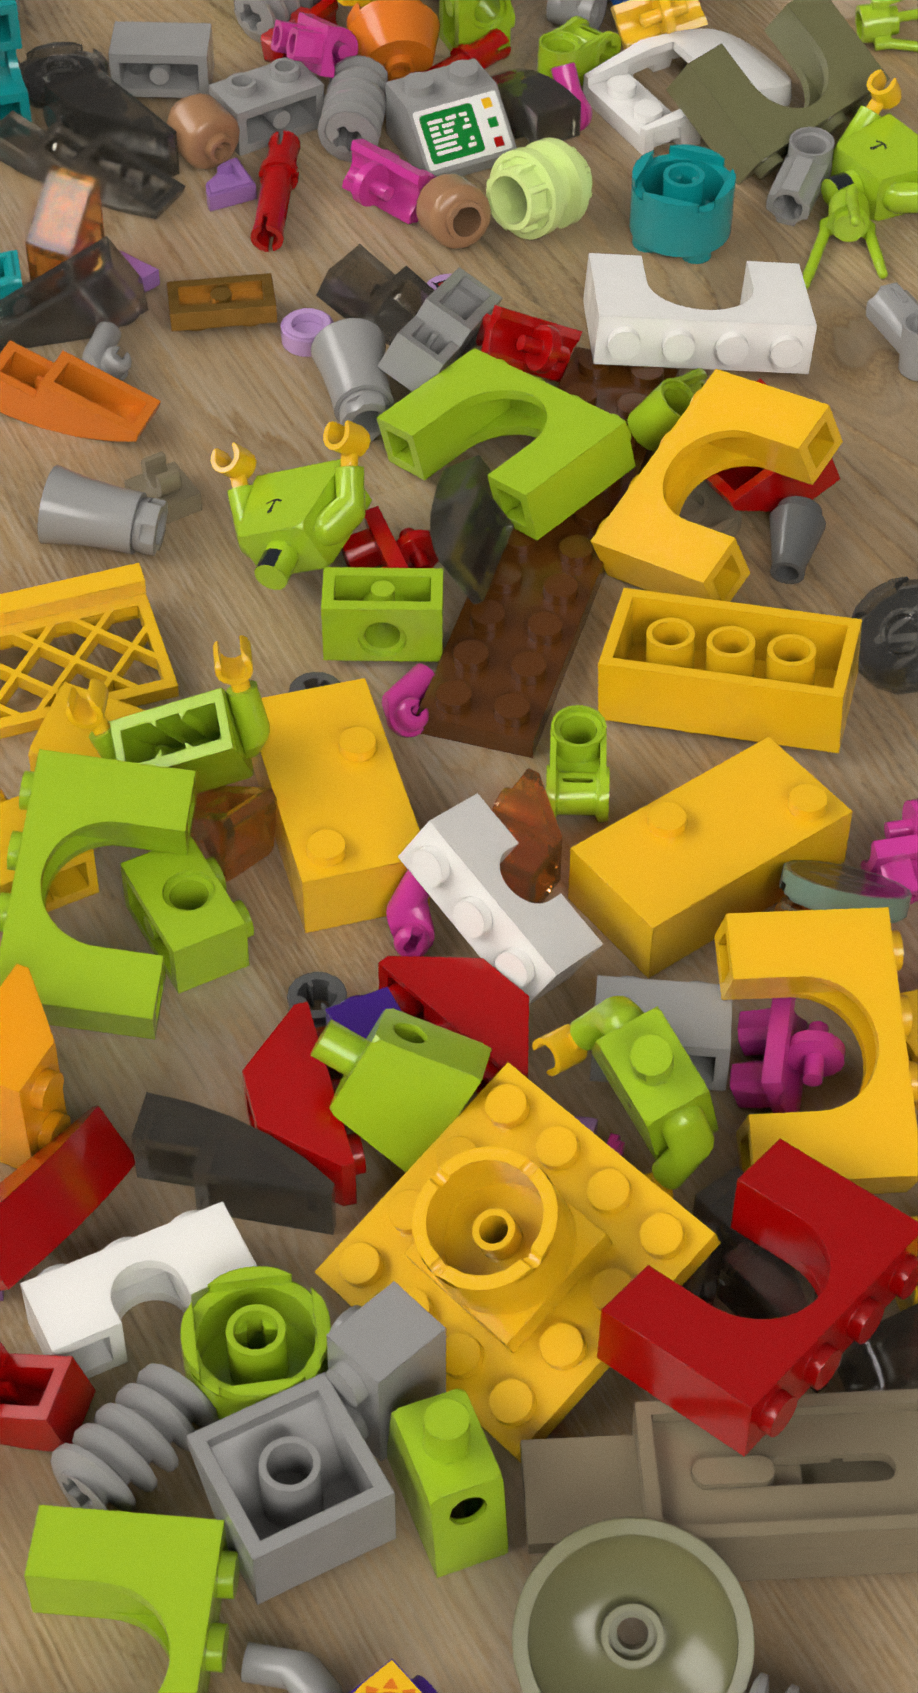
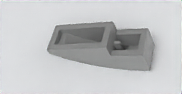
(439, 330)

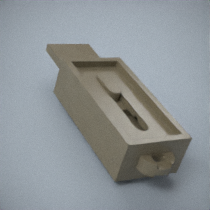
(808, 1504)

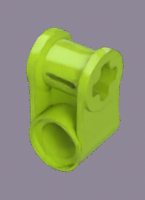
(576, 43)
(664, 407)
(578, 763)

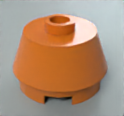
(396, 34)

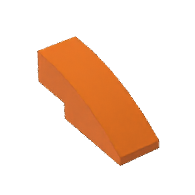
(71, 396)

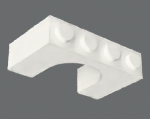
(638, 328)

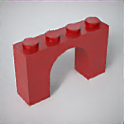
(748, 1373)

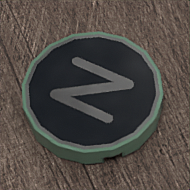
(838, 886)

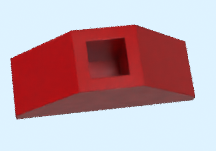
(466, 999)
(291, 1099)

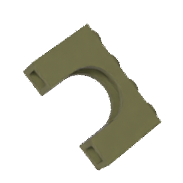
(750, 127)

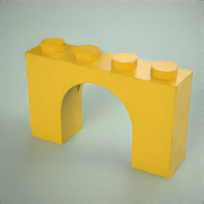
(723, 428)
(850, 967)

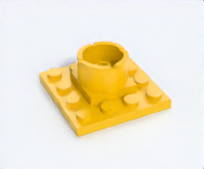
(515, 1246)

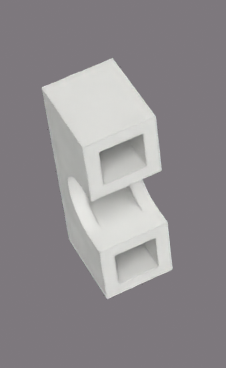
(459, 867)
(81, 1304)

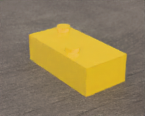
(729, 669)
(337, 803)
(705, 851)

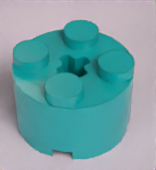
(682, 203)

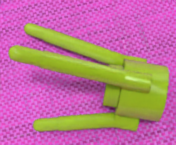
(879, 21)
(848, 221)

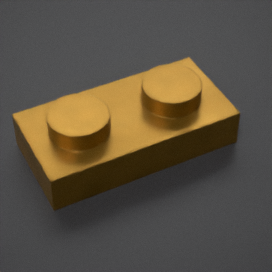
(221, 302)

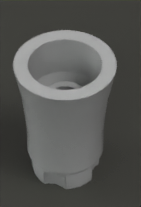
(348, 362)
(99, 515)

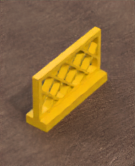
(88, 608)

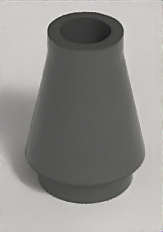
(794, 535)

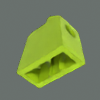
(401, 1081)
(439, 1462)

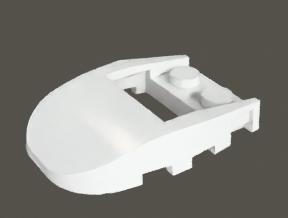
(640, 115)

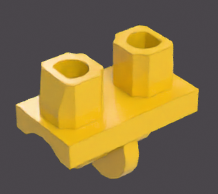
(651, 18)

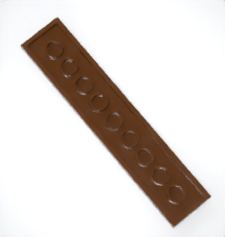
(518, 642)

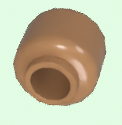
(204, 131)
(453, 211)

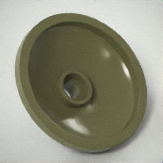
(643, 1570)

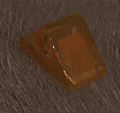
(236, 826)

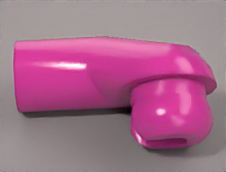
(568, 77)
(402, 702)
(410, 918)

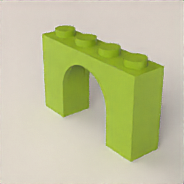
(482, 398)
(73, 808)
(141, 1571)

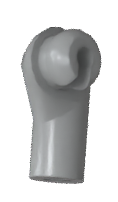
(103, 350)
(286, 1670)

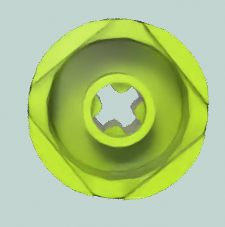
(253, 1337)

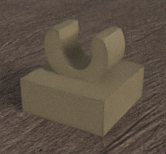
(169, 484)

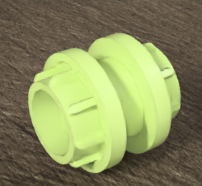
(539, 188)

